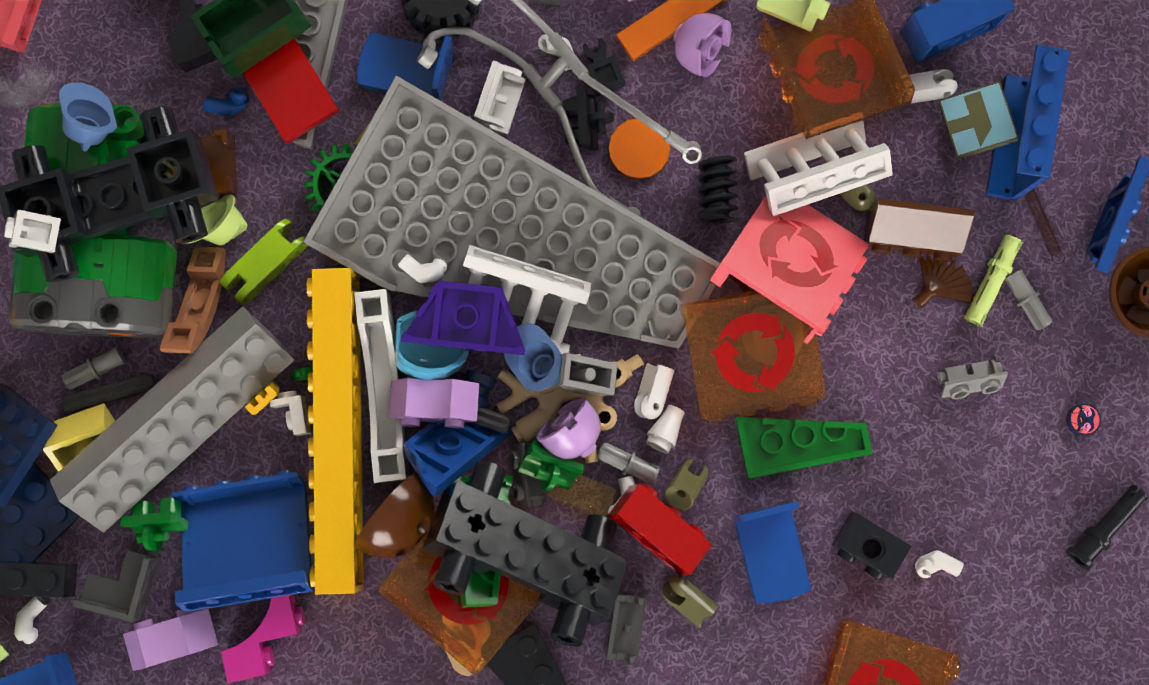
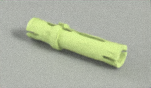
(998, 270)

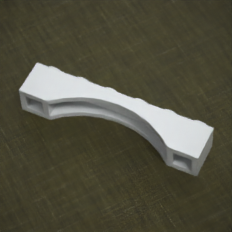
(378, 348)

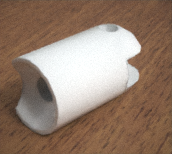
(933, 85)
(653, 391)

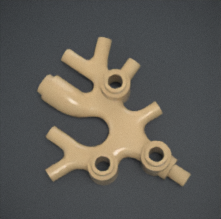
(552, 399)

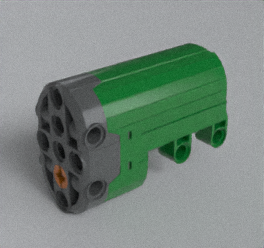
(122, 279)

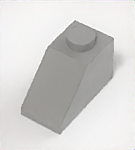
(587, 375)

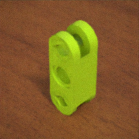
(263, 262)

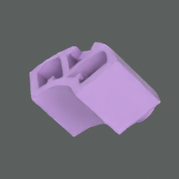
(433, 401)
(169, 639)

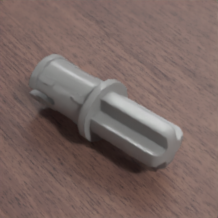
(1028, 300)
(93, 368)
(628, 463)

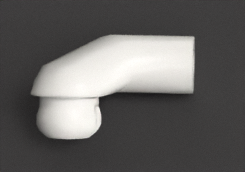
(423, 272)
(24, 627)

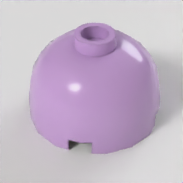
(700, 40)
(572, 431)

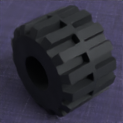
(451, 13)

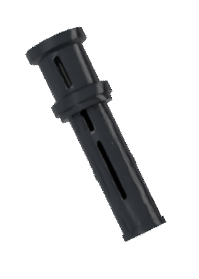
(1098, 537)

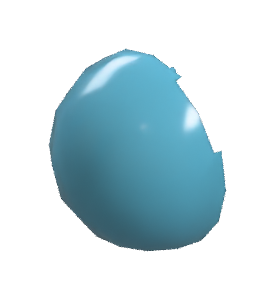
(424, 360)

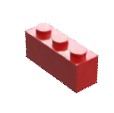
(660, 529)

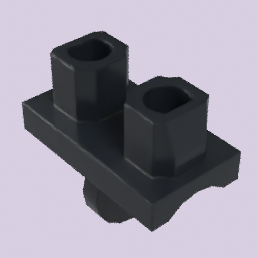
(591, 119)

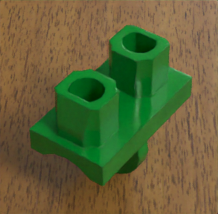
(549, 468)
(154, 527)

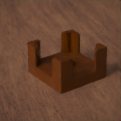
(221, 160)

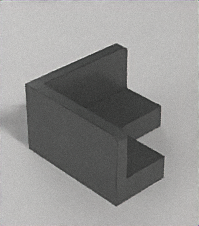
(124, 597)

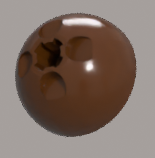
(1127, 295)
(398, 521)

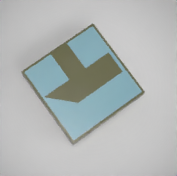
(978, 120)

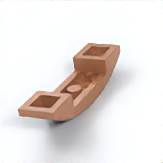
(199, 302)

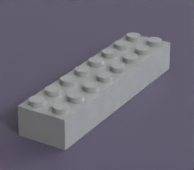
(171, 420)

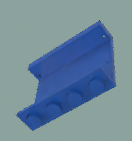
(1036, 118)
(244, 541)

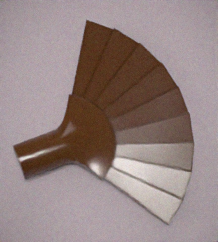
(943, 282)

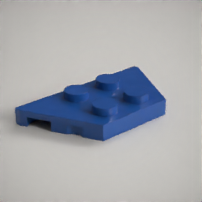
(1116, 214)
(446, 453)

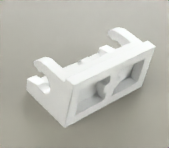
(499, 98)

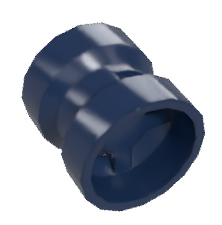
(485, 385)

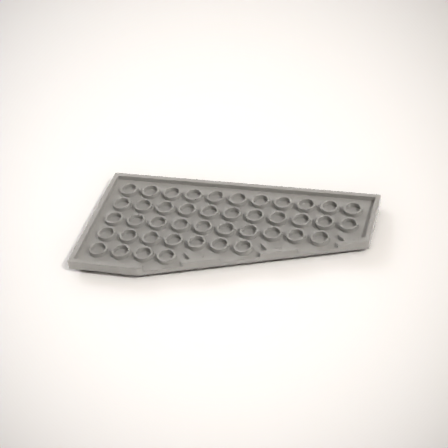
(442, 182)

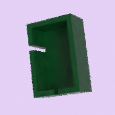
(248, 30)

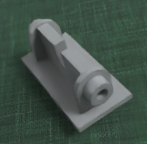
(985, 377)

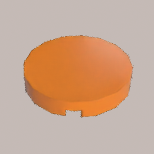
(638, 150)

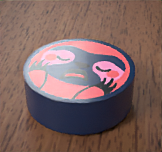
(1083, 419)

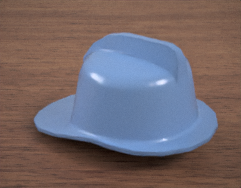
(86, 114)
(542, 360)

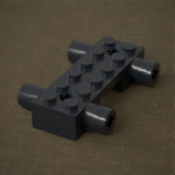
(115, 192)
(484, 534)

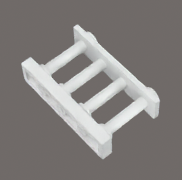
(820, 181)
(538, 279)

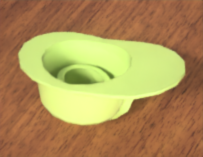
(222, 221)

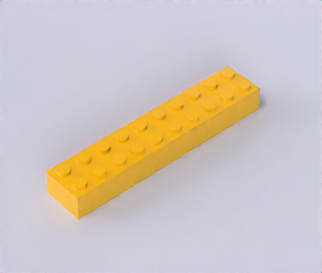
(336, 432)

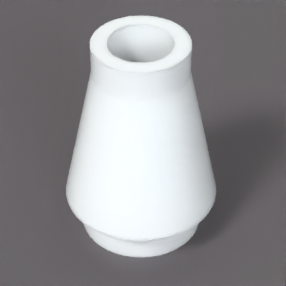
(665, 431)

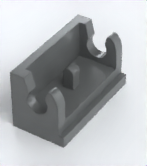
(626, 628)

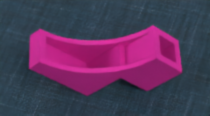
(252, 656)

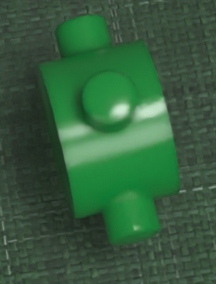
(300, 374)

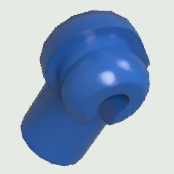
(230, 106)

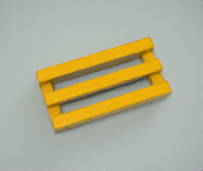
(262, 398)

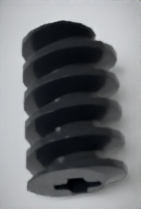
(716, 189)

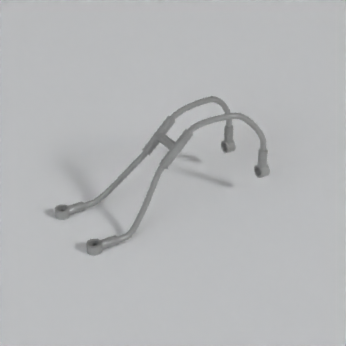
(542, 85)

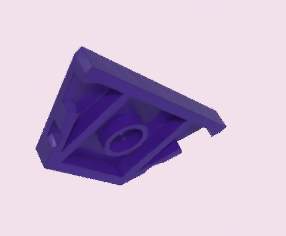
(466, 319)

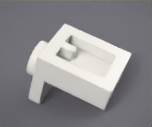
(32, 231)
(298, 415)

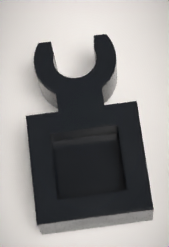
(603, 69)

